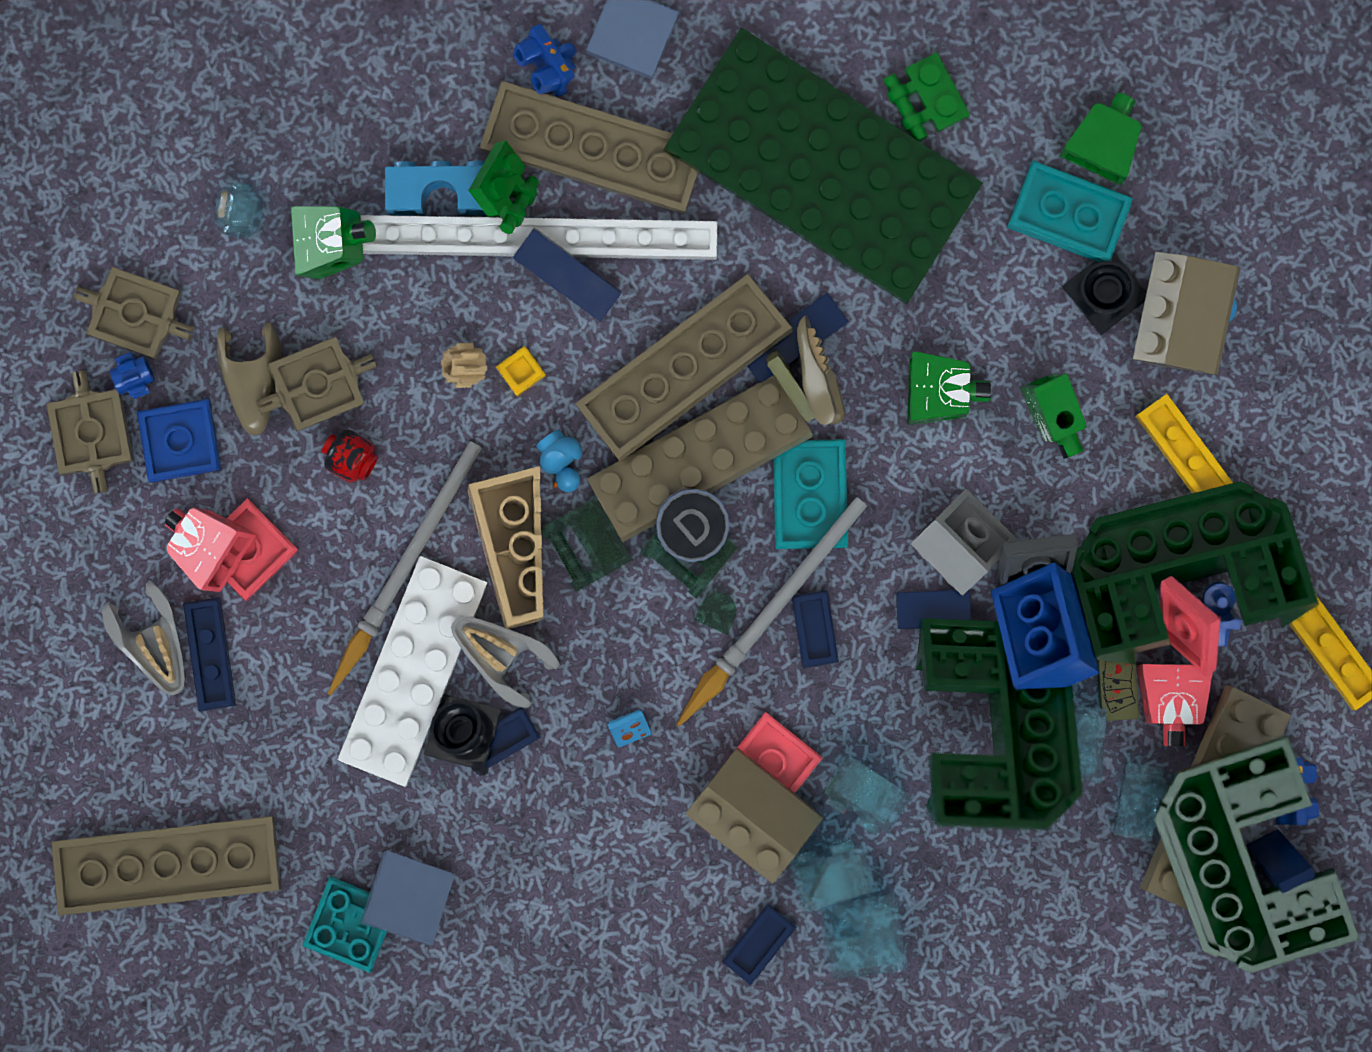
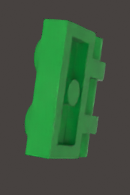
(936, 93)
(498, 180)

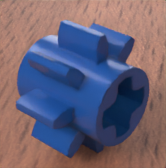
(132, 375)

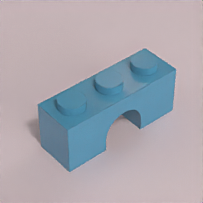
(411, 184)

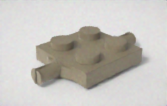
(134, 313)
(316, 384)
(90, 432)

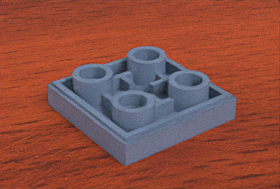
(633, 35)
(407, 898)

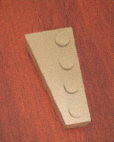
(512, 542)

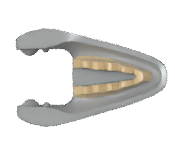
(152, 648)
(494, 650)

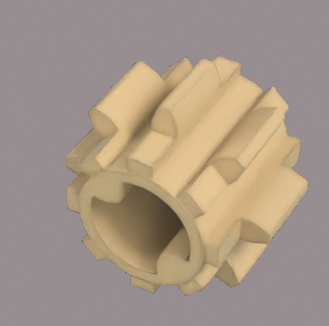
(464, 365)

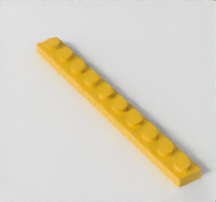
(1316, 627)

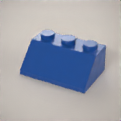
(1044, 630)

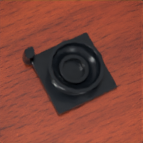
(1105, 293)
(463, 733)

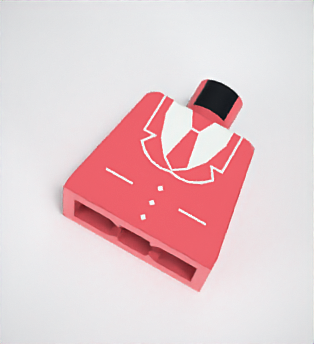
(206, 546)
(1173, 698)

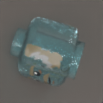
(238, 210)

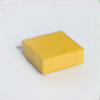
(520, 371)

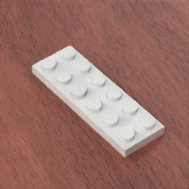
(411, 672)

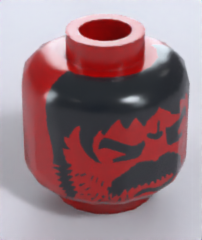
(349, 456)

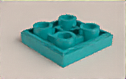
(338, 927)

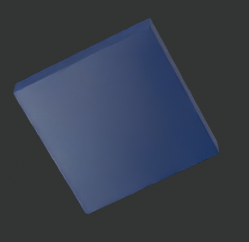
(179, 440)

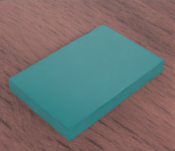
(1070, 212)
(809, 493)

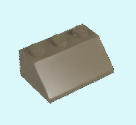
(1186, 313)
(754, 815)

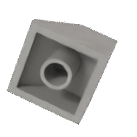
(963, 542)

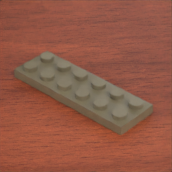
(589, 147)
(684, 367)
(700, 455)
(1234, 726)
(166, 865)

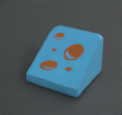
(629, 728)

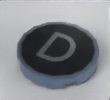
(692, 525)

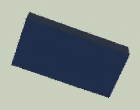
(931, 604)
(815, 629)
(512, 735)
(1280, 861)
(759, 944)

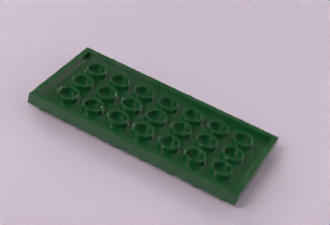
(823, 166)

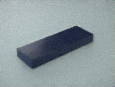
(567, 274)
(823, 317)
(209, 654)

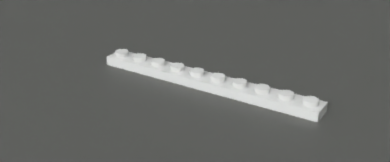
(578, 236)

